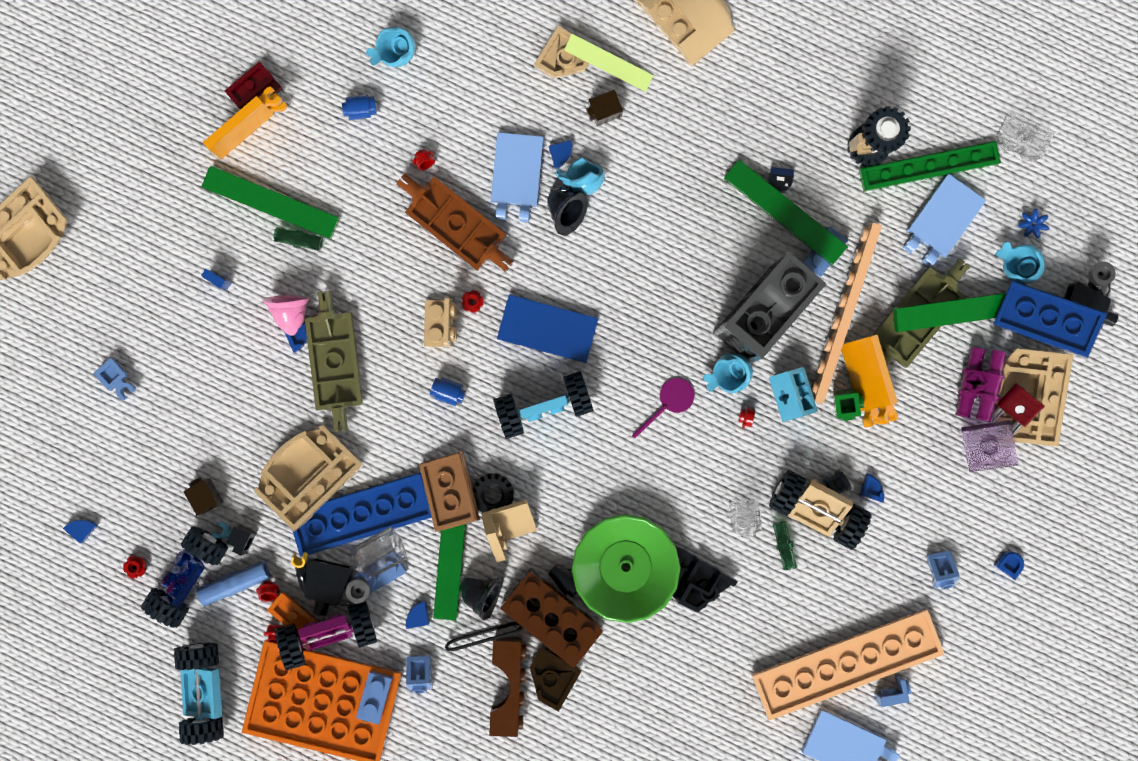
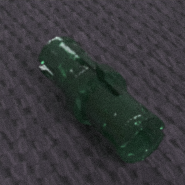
(298, 239)
(784, 545)

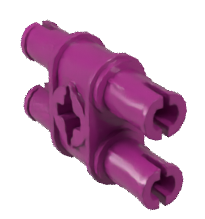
(974, 375)

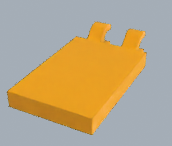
(244, 123)
(871, 379)

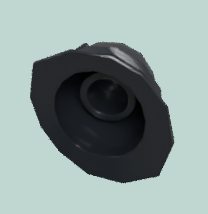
(566, 209)
(481, 595)

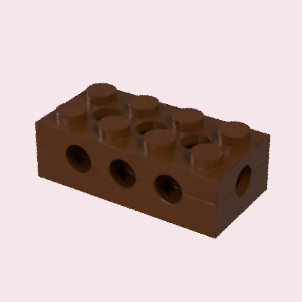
(552, 633)

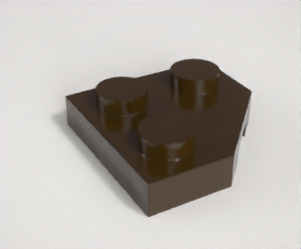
(552, 678)

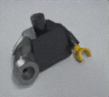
(1097, 292)
(329, 583)

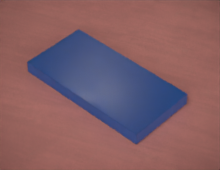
(1050, 319)
(547, 328)

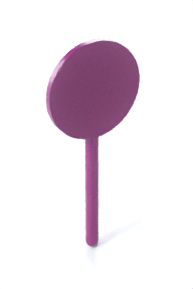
(676, 396)

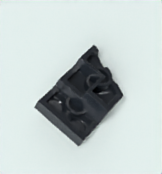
(699, 581)

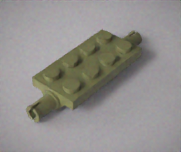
(927, 289)
(333, 361)

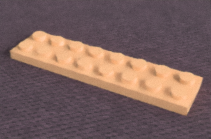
(847, 664)

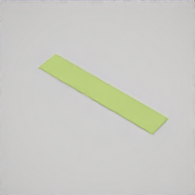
(608, 62)

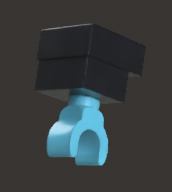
(238, 537)

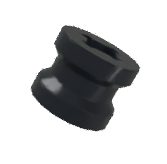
(837, 482)

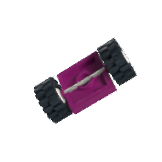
(317, 635)

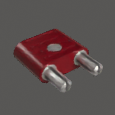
(1019, 405)

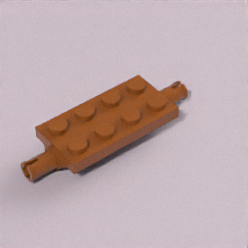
(455, 223)

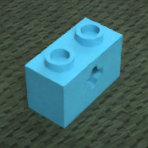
(793, 394)

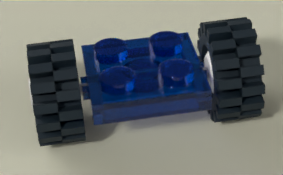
(177, 583)

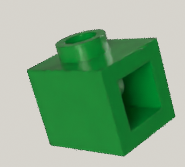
(847, 404)

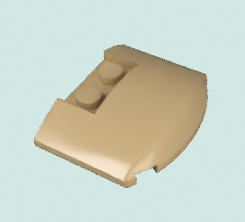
(691, 25)
(28, 229)
(1047, 379)
(305, 475)

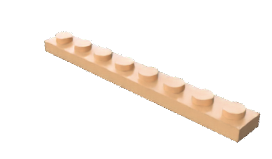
(847, 303)

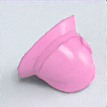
(287, 311)

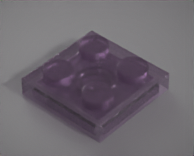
(989, 446)

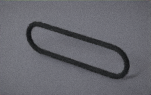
(483, 640)

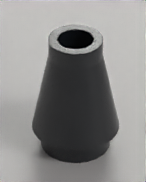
(563, 579)

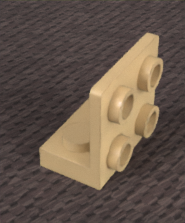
(439, 323)
(506, 524)

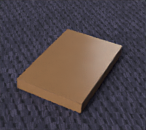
(449, 491)

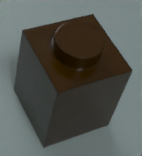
(604, 108)
(202, 496)

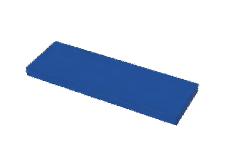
(364, 514)

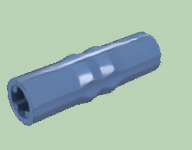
(233, 583)

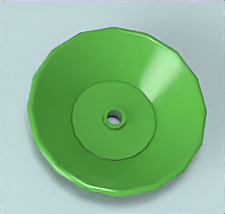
(631, 593)

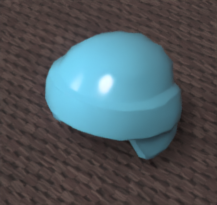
(393, 47)
(583, 176)
(1022, 263)
(730, 373)

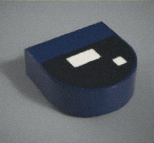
(781, 178)

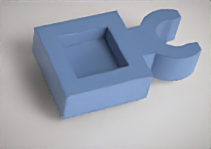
(113, 377)

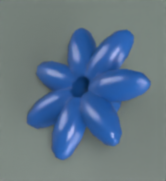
(1035, 228)

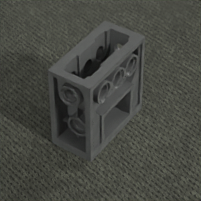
(772, 306)

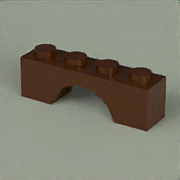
(505, 716)

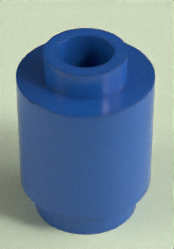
(359, 107)
(447, 391)

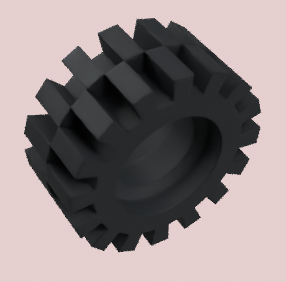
(496, 480)

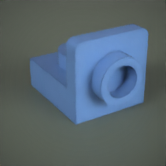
(943, 569)
(418, 674)
(892, 696)

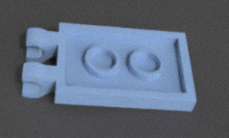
(516, 173)
(943, 219)
(841, 740)

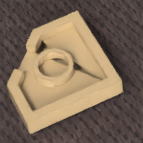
(556, 61)

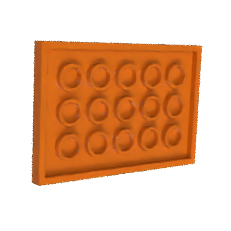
(317, 704)

